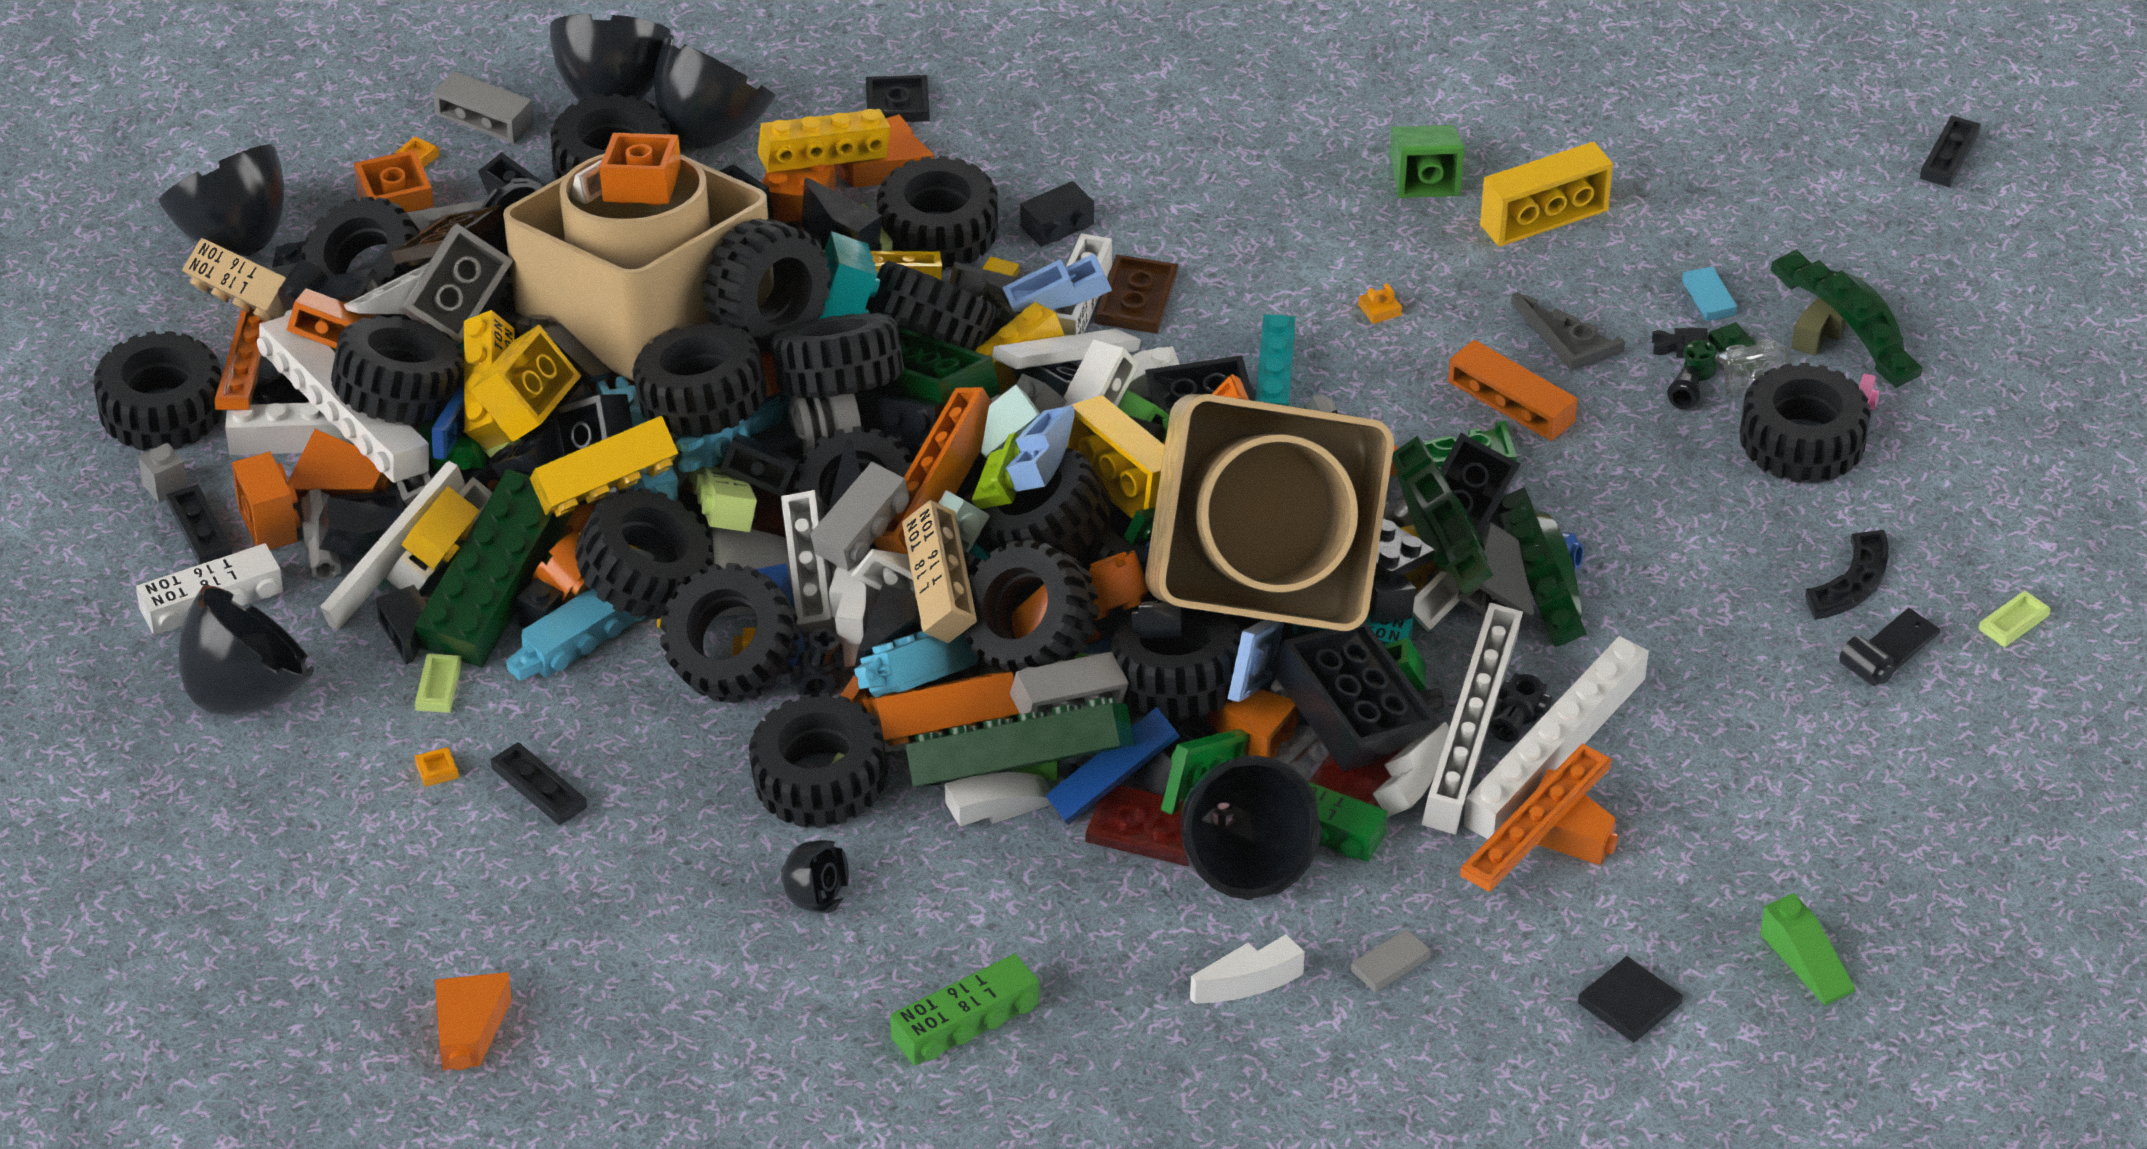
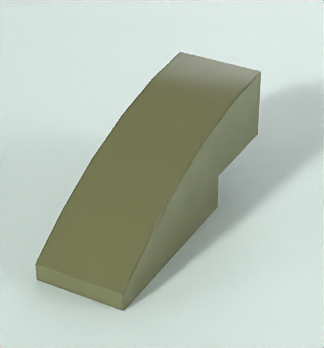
(1815, 324)

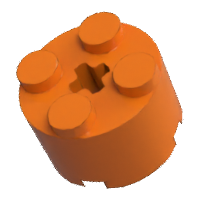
(562, 569)
(1118, 582)

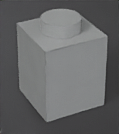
(162, 471)

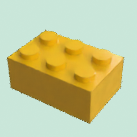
(525, 383)

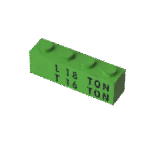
(964, 1009)

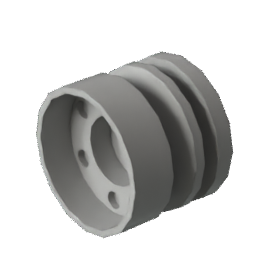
(818, 418)

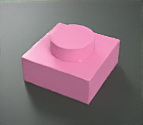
(1867, 385)

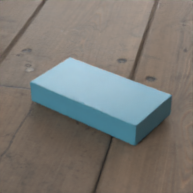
(1709, 293)

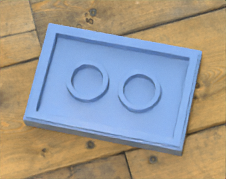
(1255, 654)

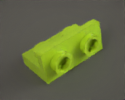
(995, 484)

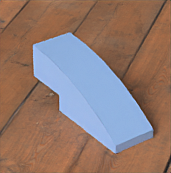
(1059, 285)
(1041, 448)

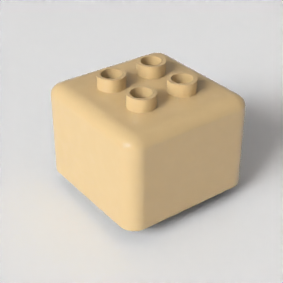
(625, 268)
(1269, 511)

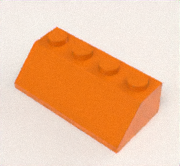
(943, 706)

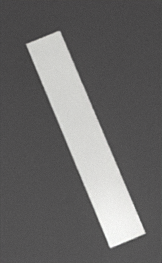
(1060, 349)
(386, 551)

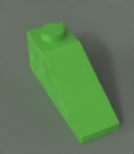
(1805, 948)

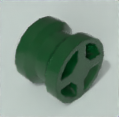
(1702, 356)

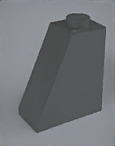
(1509, 581)

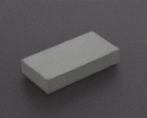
(1390, 960)

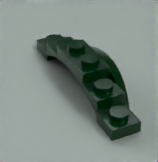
(1859, 307)
(1440, 517)
(1546, 566)

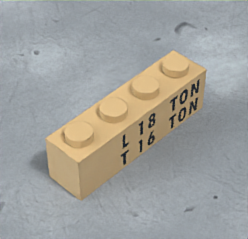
(235, 279)
(939, 571)

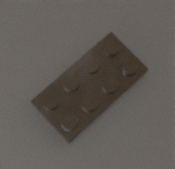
(428, 241)

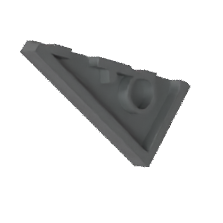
(1566, 335)

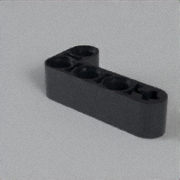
(539, 444)

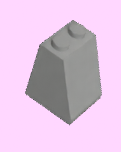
(751, 549)

